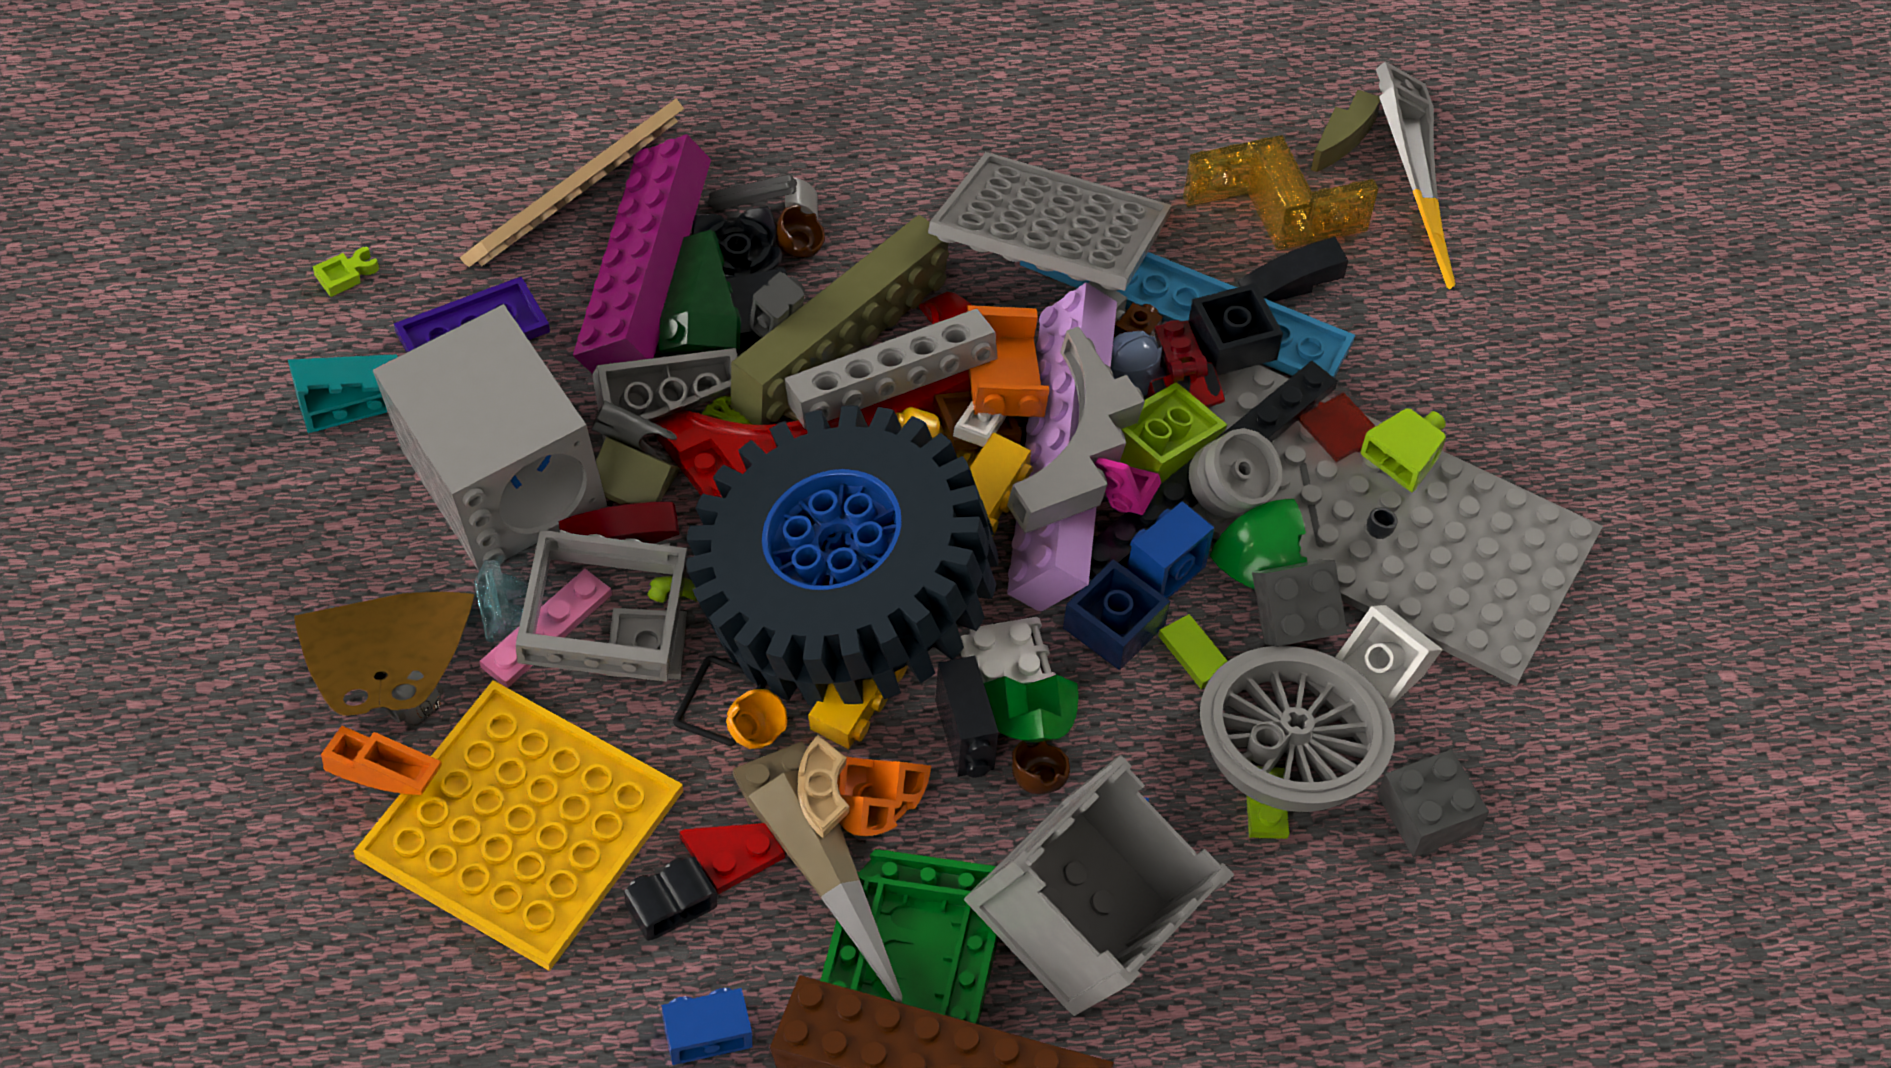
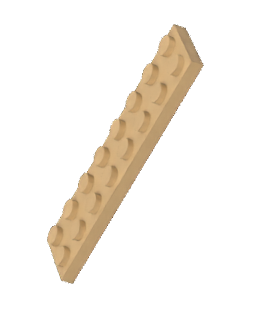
(573, 186)

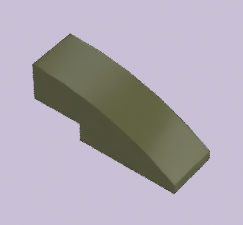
(1346, 129)

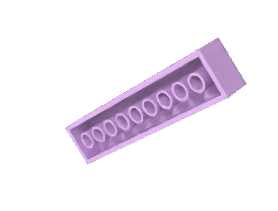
(1057, 557)

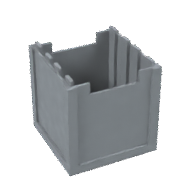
(1095, 889)

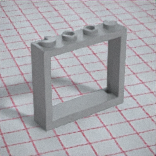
(592, 655)

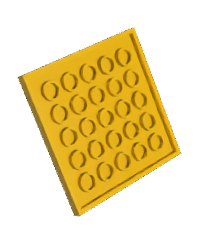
(521, 824)

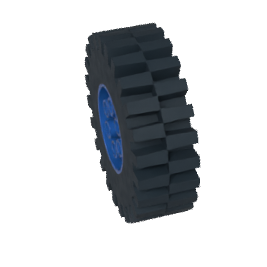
(893, 505)

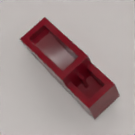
(641, 521)

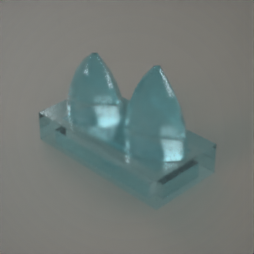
(493, 593)

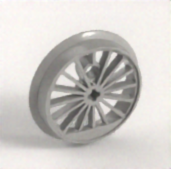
(1294, 729)

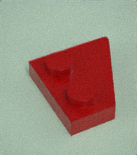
(732, 852)

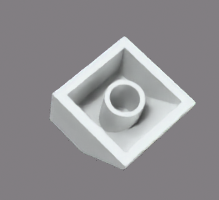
(1389, 652)

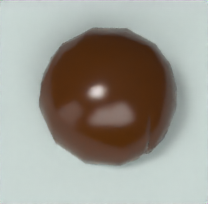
(799, 232)
(1044, 757)

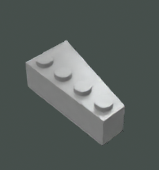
(664, 384)

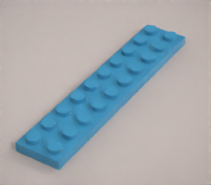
(1171, 292)

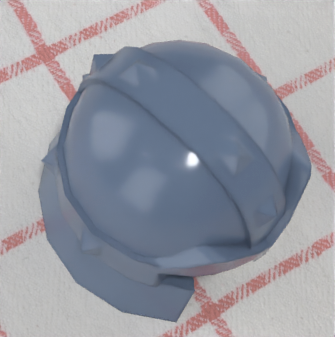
(1138, 358)

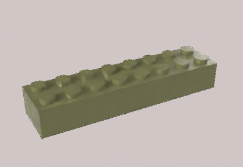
(839, 319)

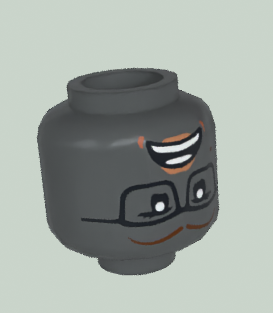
(418, 714)

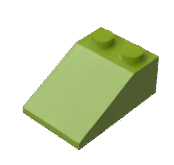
(1169, 432)

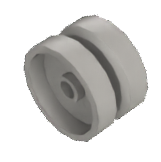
(1235, 473)

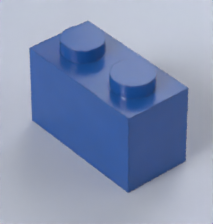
(706, 1025)

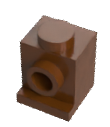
(1139, 319)

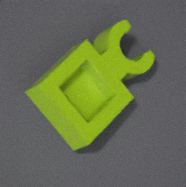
(342, 273)

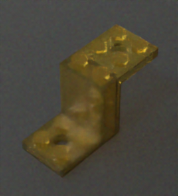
(1279, 192)

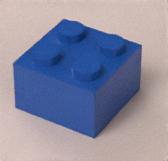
(1171, 549)

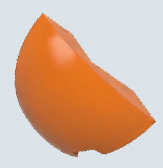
(879, 793)

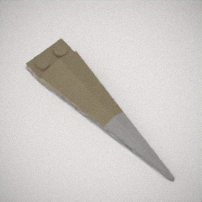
(772, 794)

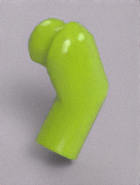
(661, 586)

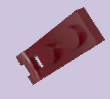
(1180, 350)

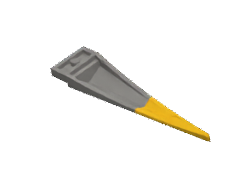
(1412, 126)

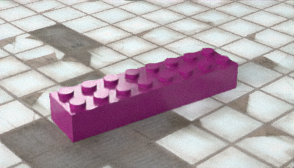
(642, 254)

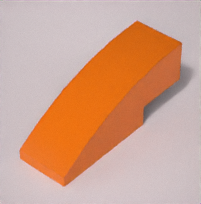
(378, 762)

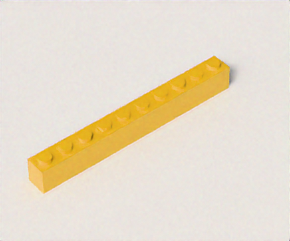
(994, 473)

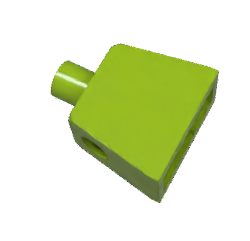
(1406, 446)

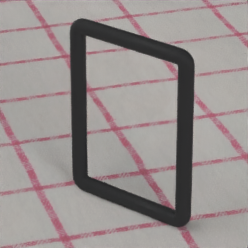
(689, 695)

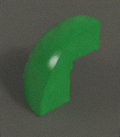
(1261, 541)
(1034, 710)

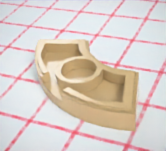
(819, 788)

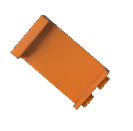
(1013, 380)

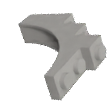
(1072, 479)

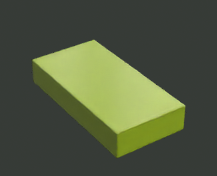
(1192, 649)

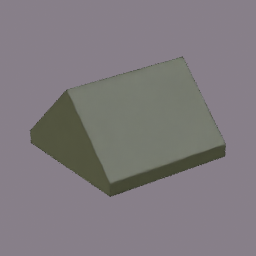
(632, 475)

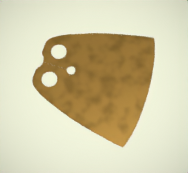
(386, 635)

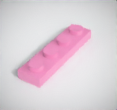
(556, 618)

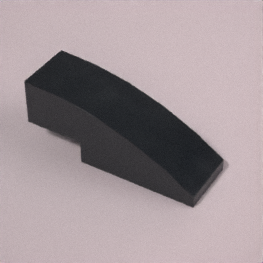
(1299, 270)

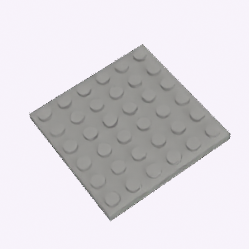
(1051, 221)

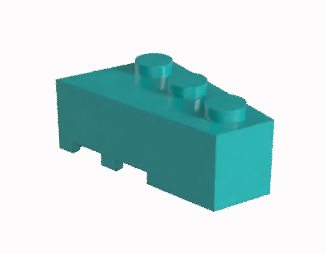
(337, 389)

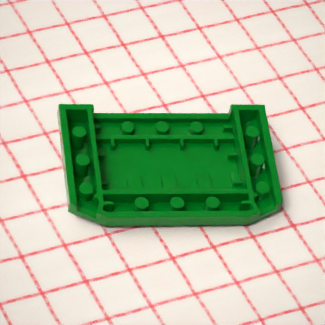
(928, 931)

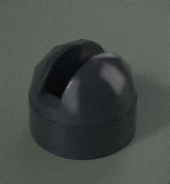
(1381, 523)

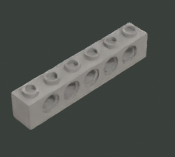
(893, 366)

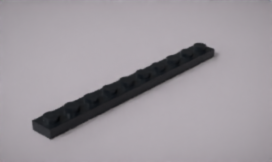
(1268, 418)

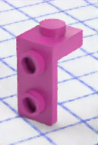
(1128, 487)

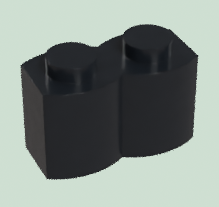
(670, 898)

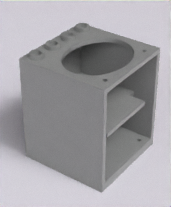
(476, 415)

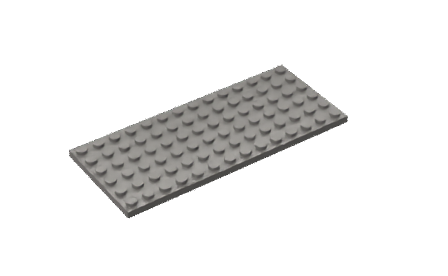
(1470, 553)

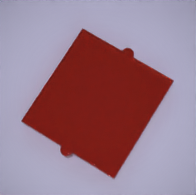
(1337, 426)

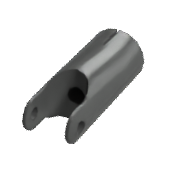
(628, 428)

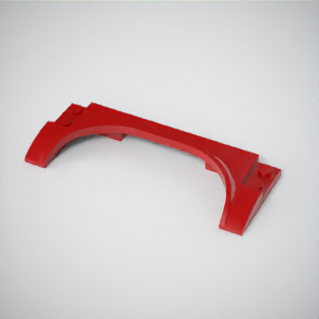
(710, 442)

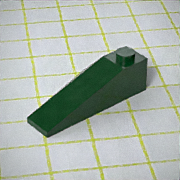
(699, 303)

